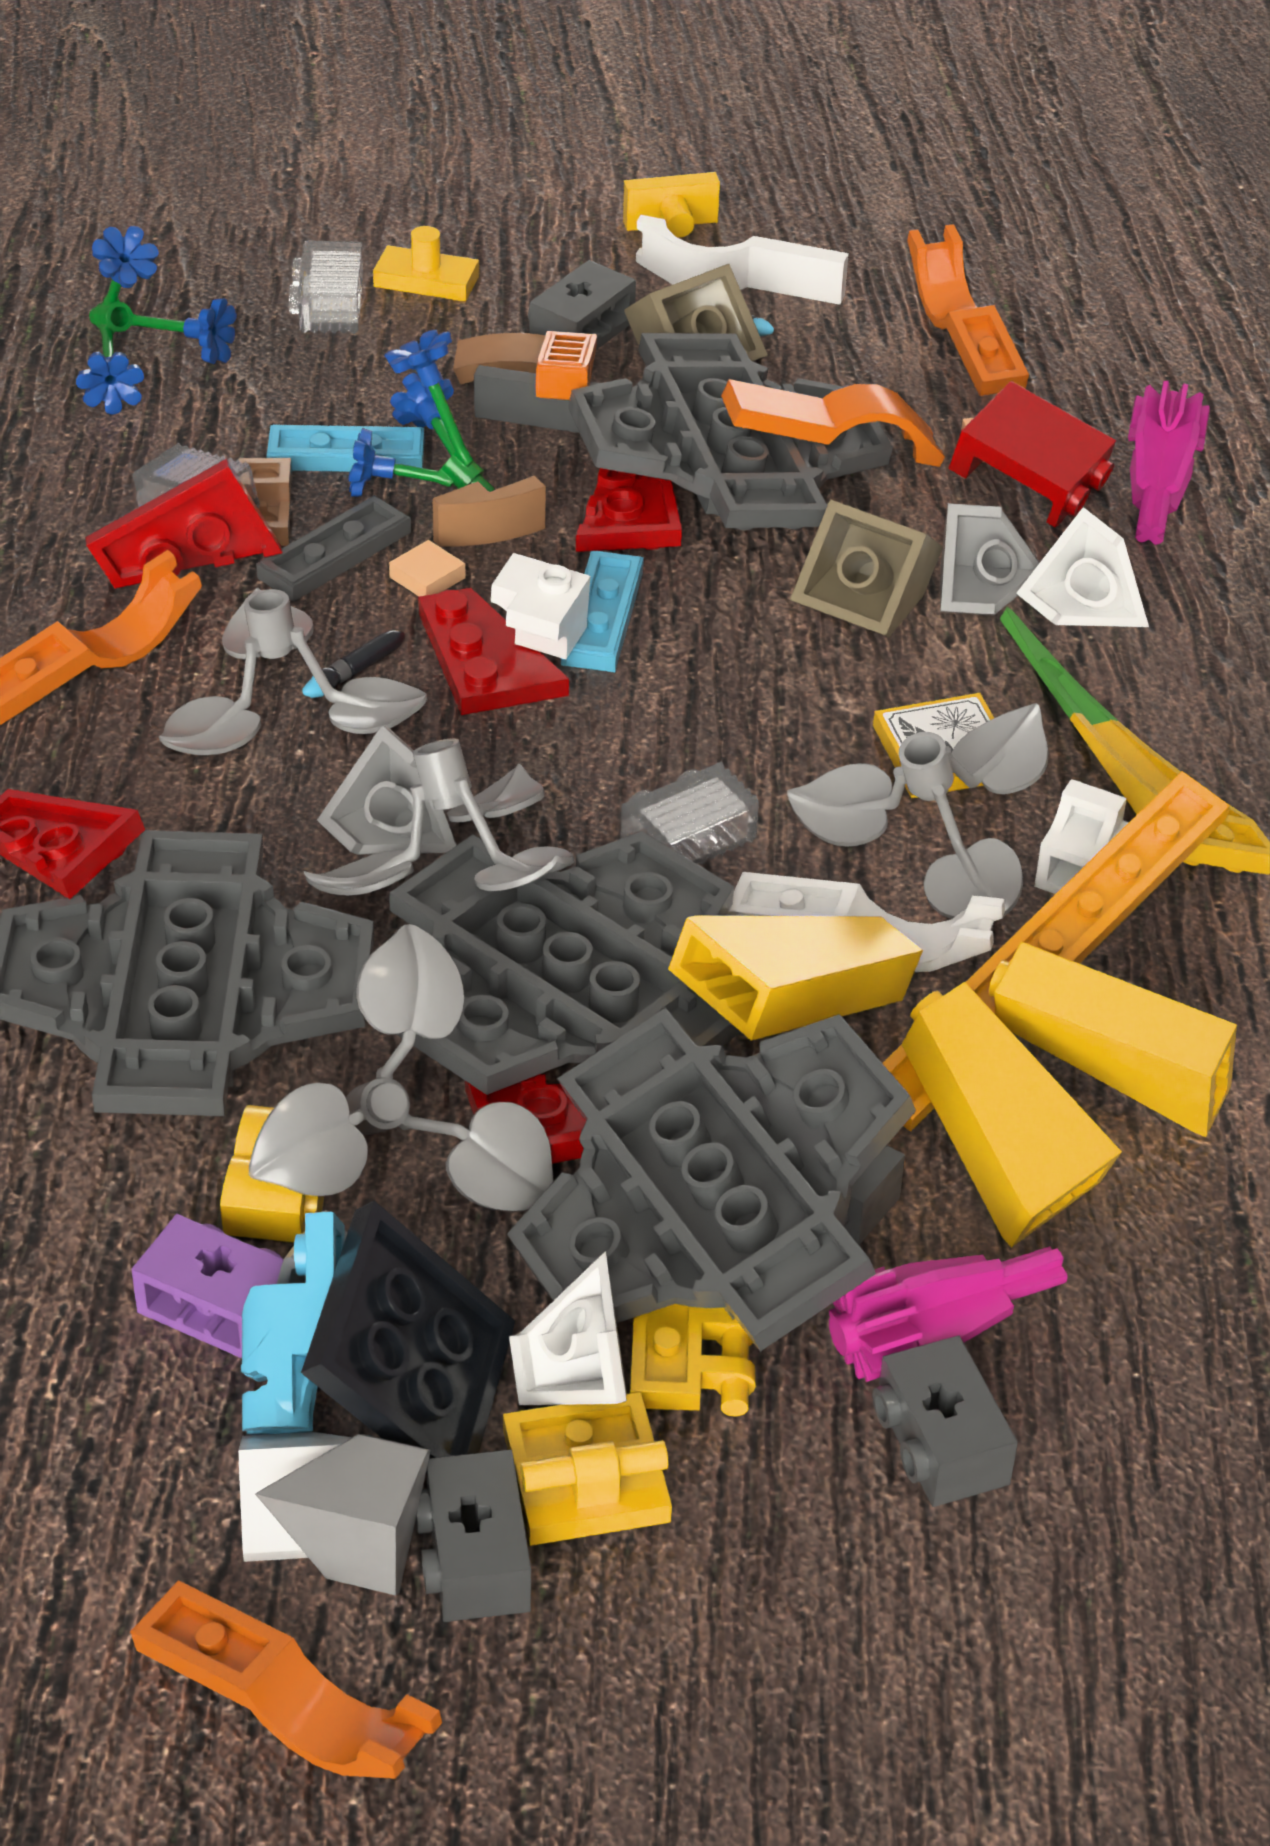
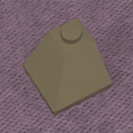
(699, 305)

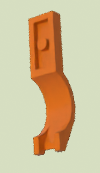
(948, 304)
(827, 417)
(63, 653)
(280, 1685)

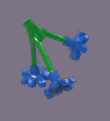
(109, 374)
(424, 406)

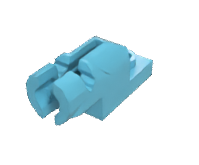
(279, 1331)

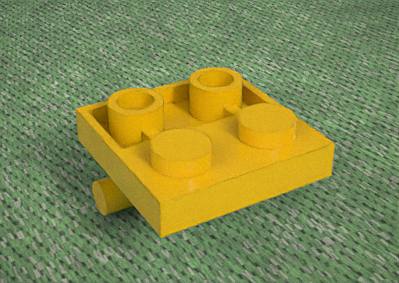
(587, 1469)

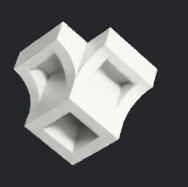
(543, 604)
(1081, 828)

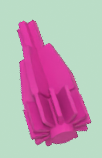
(1165, 435)
(933, 1303)

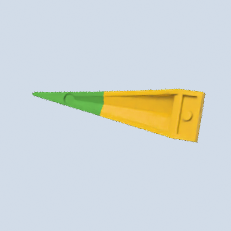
(1133, 765)

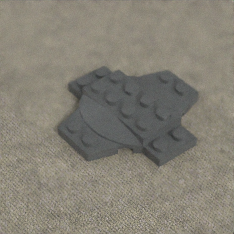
(682, 433)
(562, 959)
(181, 972)
(718, 1173)

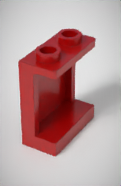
(1037, 448)

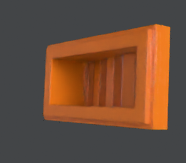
(564, 364)

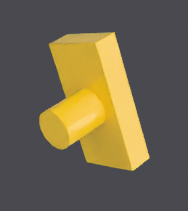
(677, 199)
(426, 270)

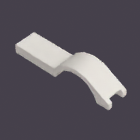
(755, 263)
(941, 942)

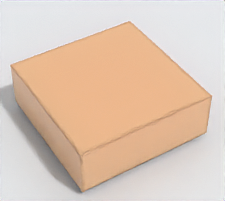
(427, 569)

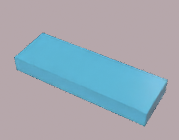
(332, 446)
(611, 602)

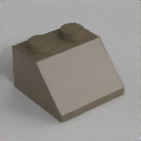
(865, 569)

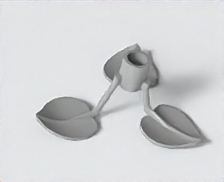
(271, 629)
(1003, 754)
(448, 785)
(316, 1133)

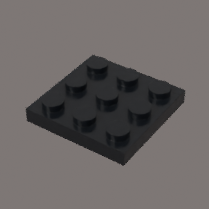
(408, 1340)

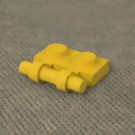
(670, 1364)

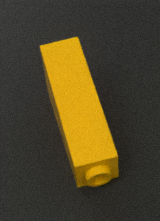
(793, 969)
(1119, 1034)
(1005, 1113)

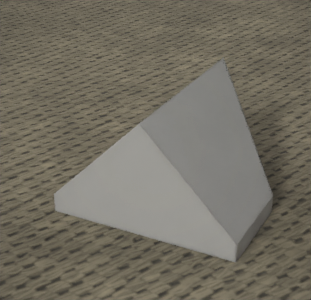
(981, 560)
(376, 803)
(354, 1509)

